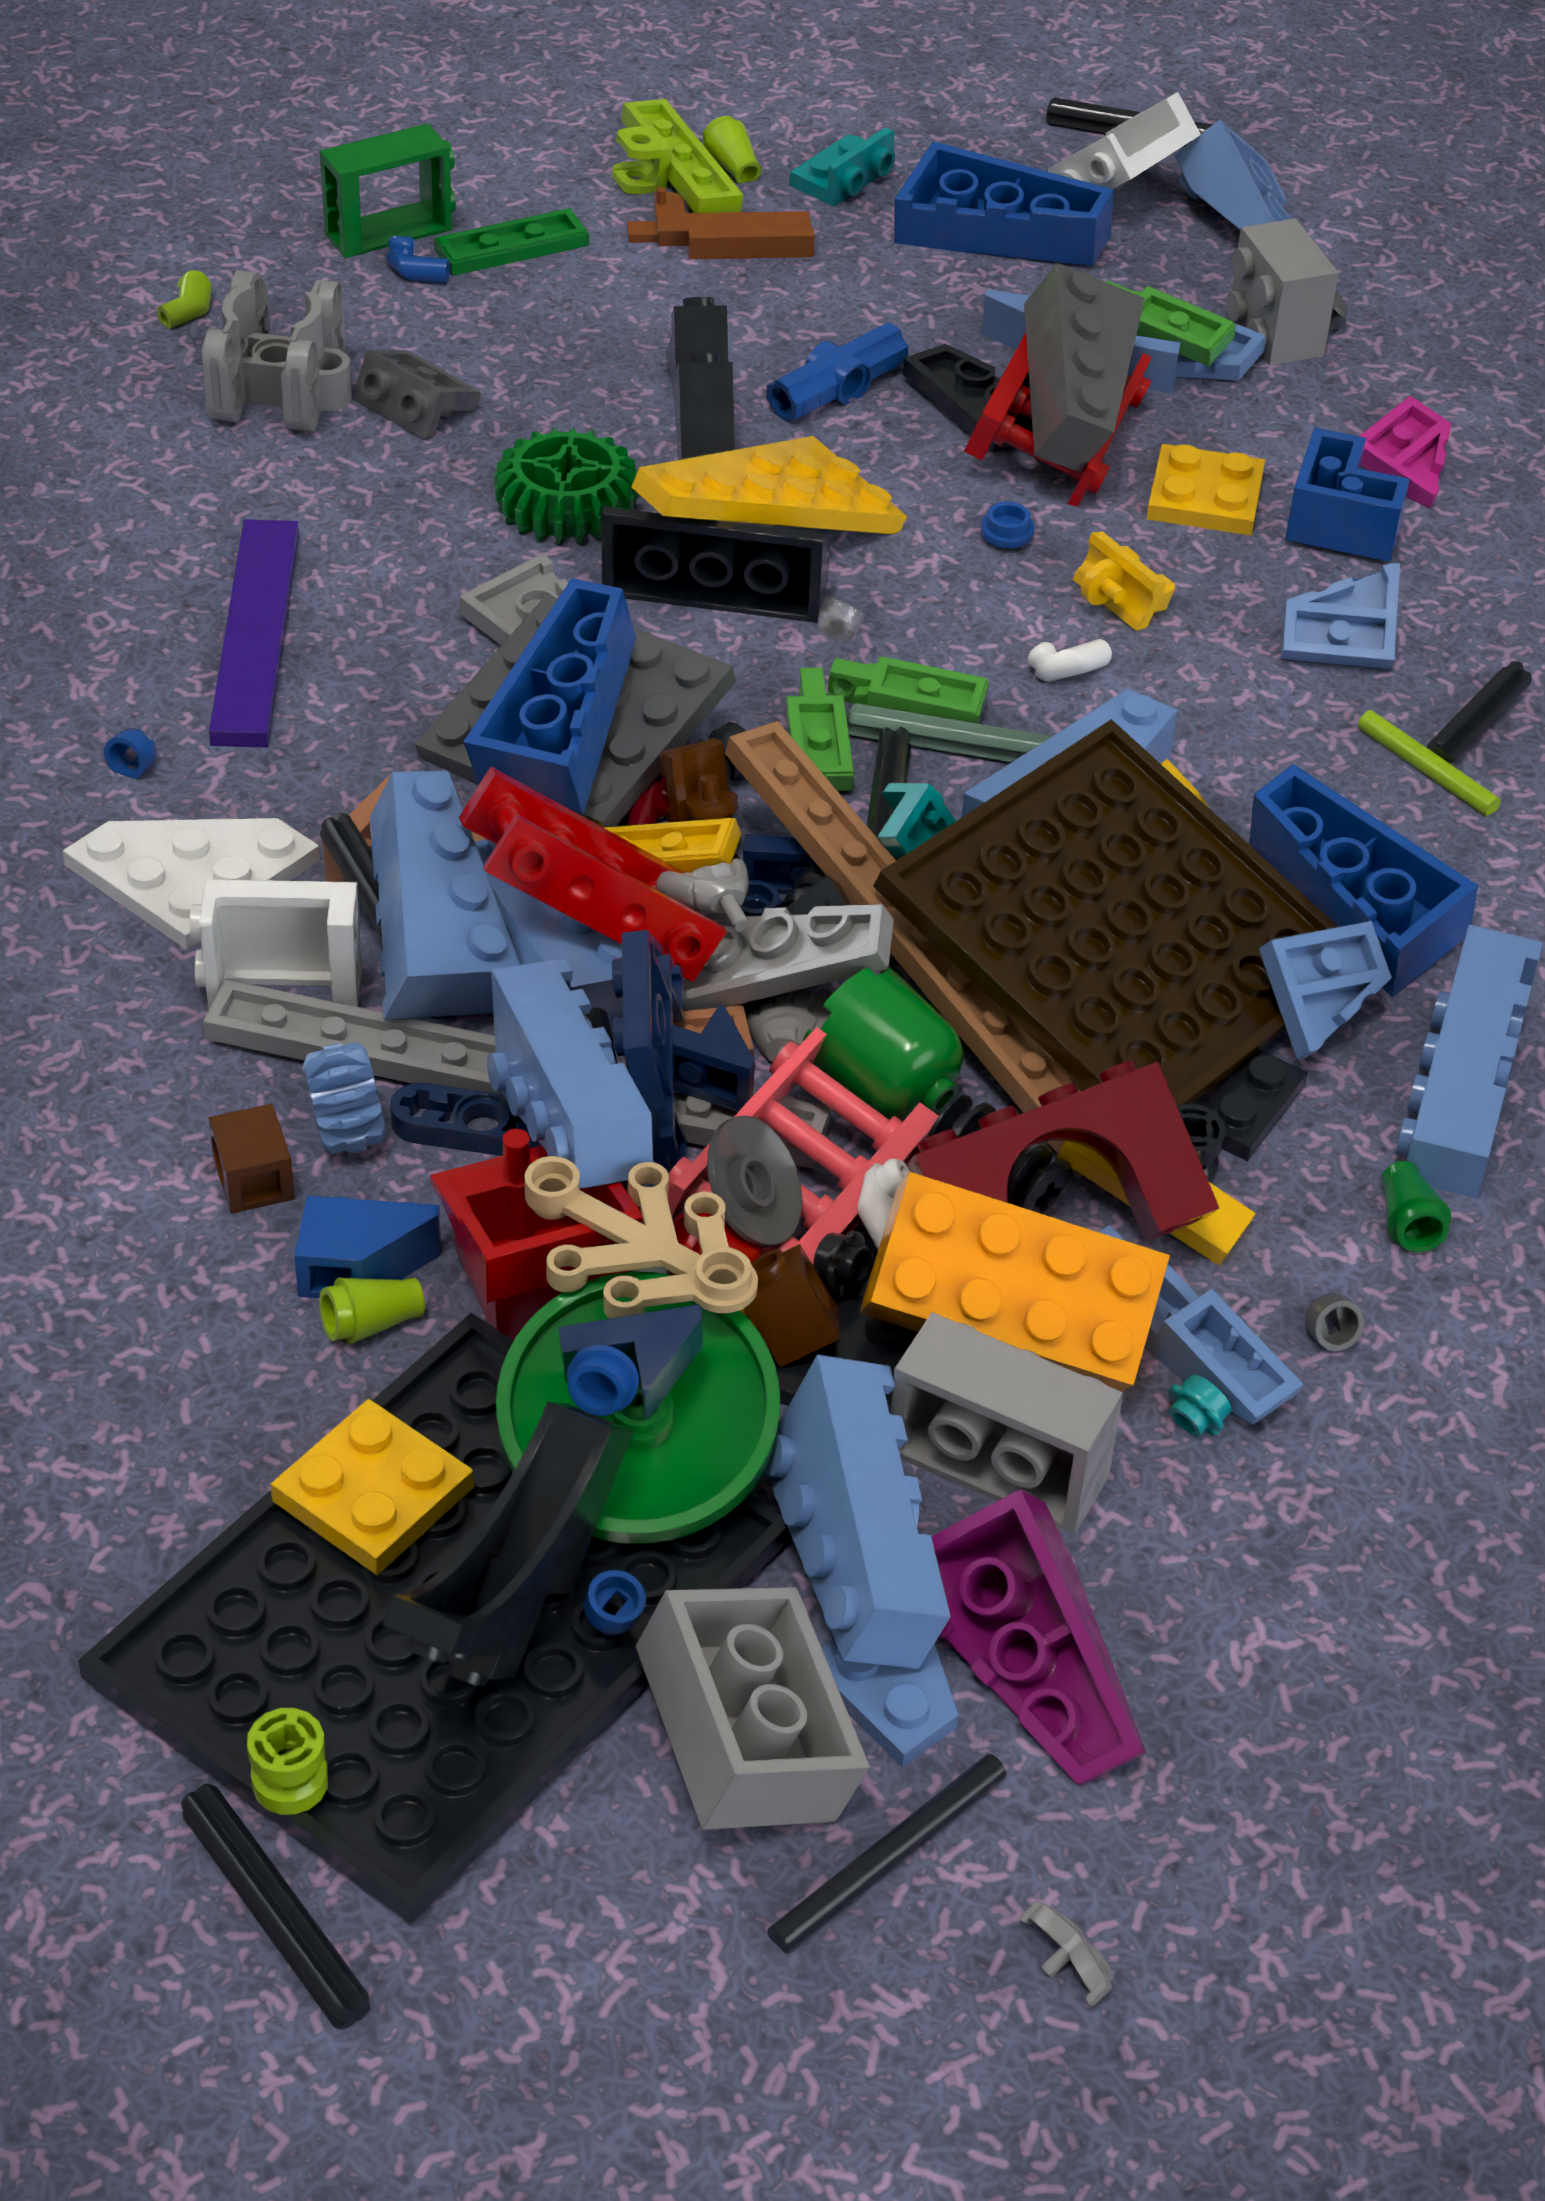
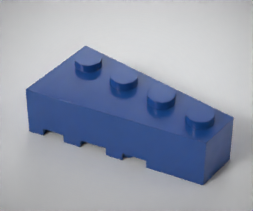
(1362, 872)

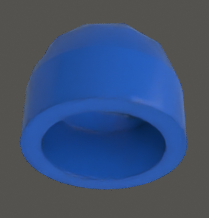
(121, 743)
(602, 1592)

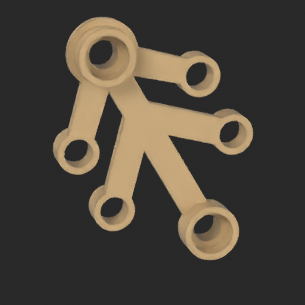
(716, 1279)

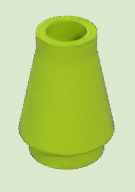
(732, 148)
(367, 1306)

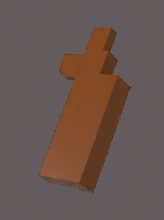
(725, 233)

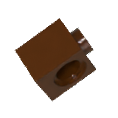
(251, 1158)
(792, 1305)

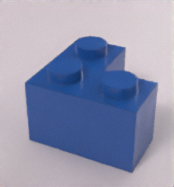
(1342, 504)

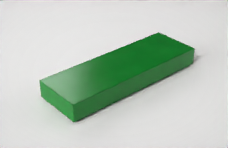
(512, 241)

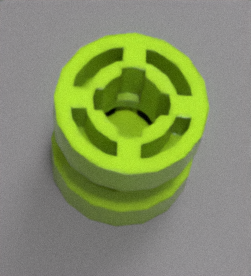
(287, 1761)

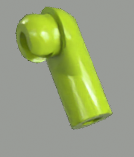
(192, 302)

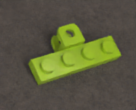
(674, 154)

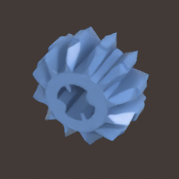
(344, 1097)

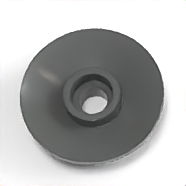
(755, 1180)

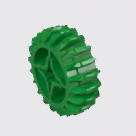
(563, 482)

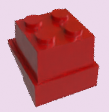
(503, 1238)

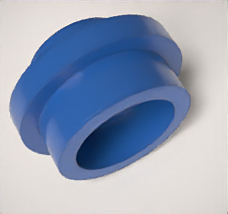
(1007, 525)
(602, 1380)

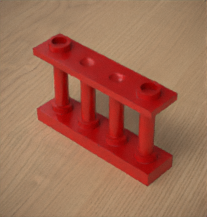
(1013, 397)
(584, 870)

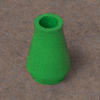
(1414, 1209)

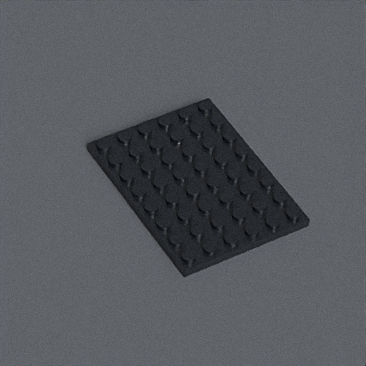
(412, 1755)

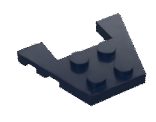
(644, 1034)

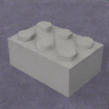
(1004, 1419)
(751, 1707)

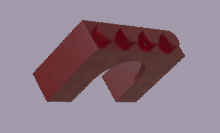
(1123, 1119)

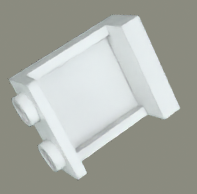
(1132, 145)
(278, 935)

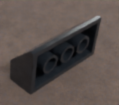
(715, 564)

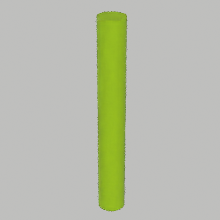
(1429, 763)

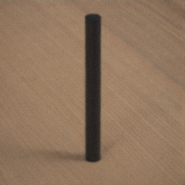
(886, 1853)

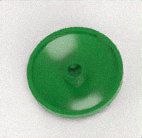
(697, 1447)

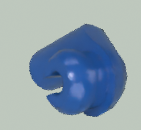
(415, 267)

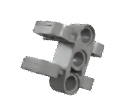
(292, 372)

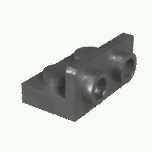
(411, 390)

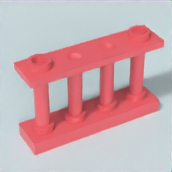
(822, 1215)

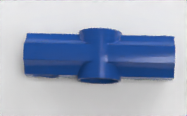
(837, 372)

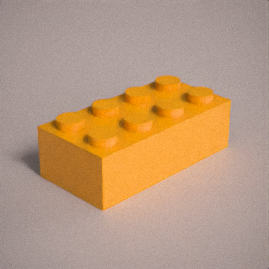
(1016, 1279)

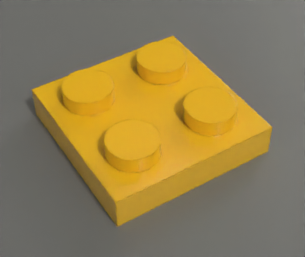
(1206, 489)
(372, 1486)

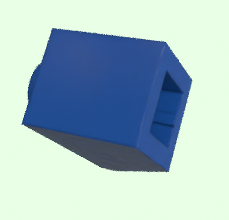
(363, 1241)

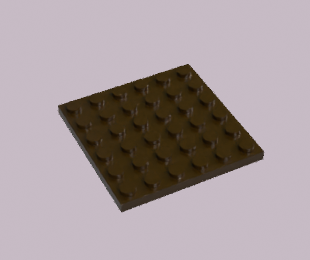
(1109, 916)

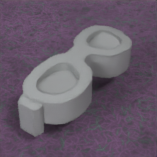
(1074, 1947)

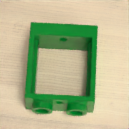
(341, 192)

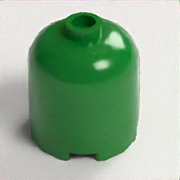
(889, 1045)

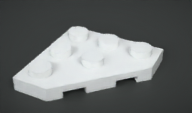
(164, 864)

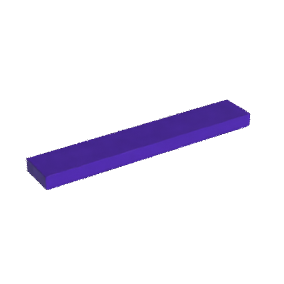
(254, 634)

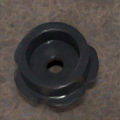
(843, 1262)

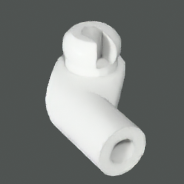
(1068, 662)
(878, 1194)

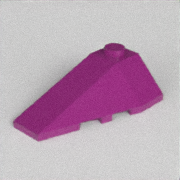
(1034, 1635)

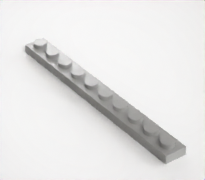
(415, 1049)

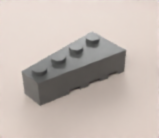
(1077, 362)

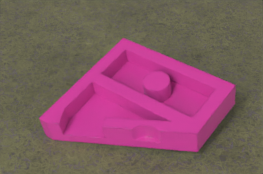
(1411, 446)

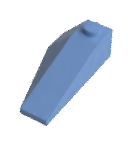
(1231, 178)

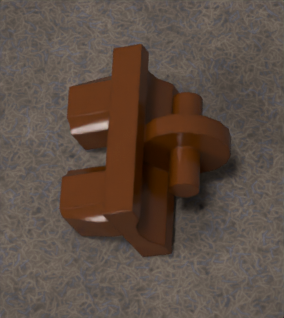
(697, 782)

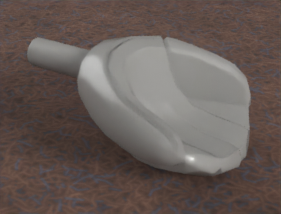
(711, 890)
(785, 1020)

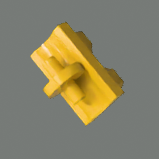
(1122, 582)

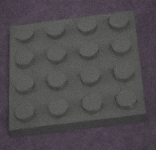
(658, 709)

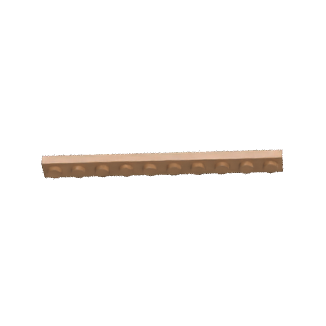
(854, 858)

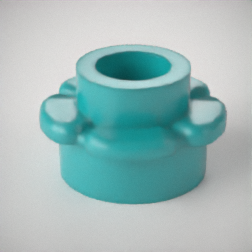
(1198, 1406)

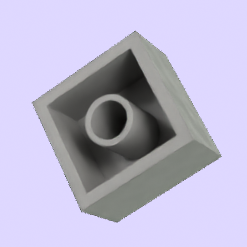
(1282, 290)

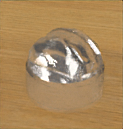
(839, 619)

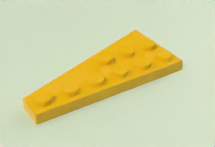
(774, 485)

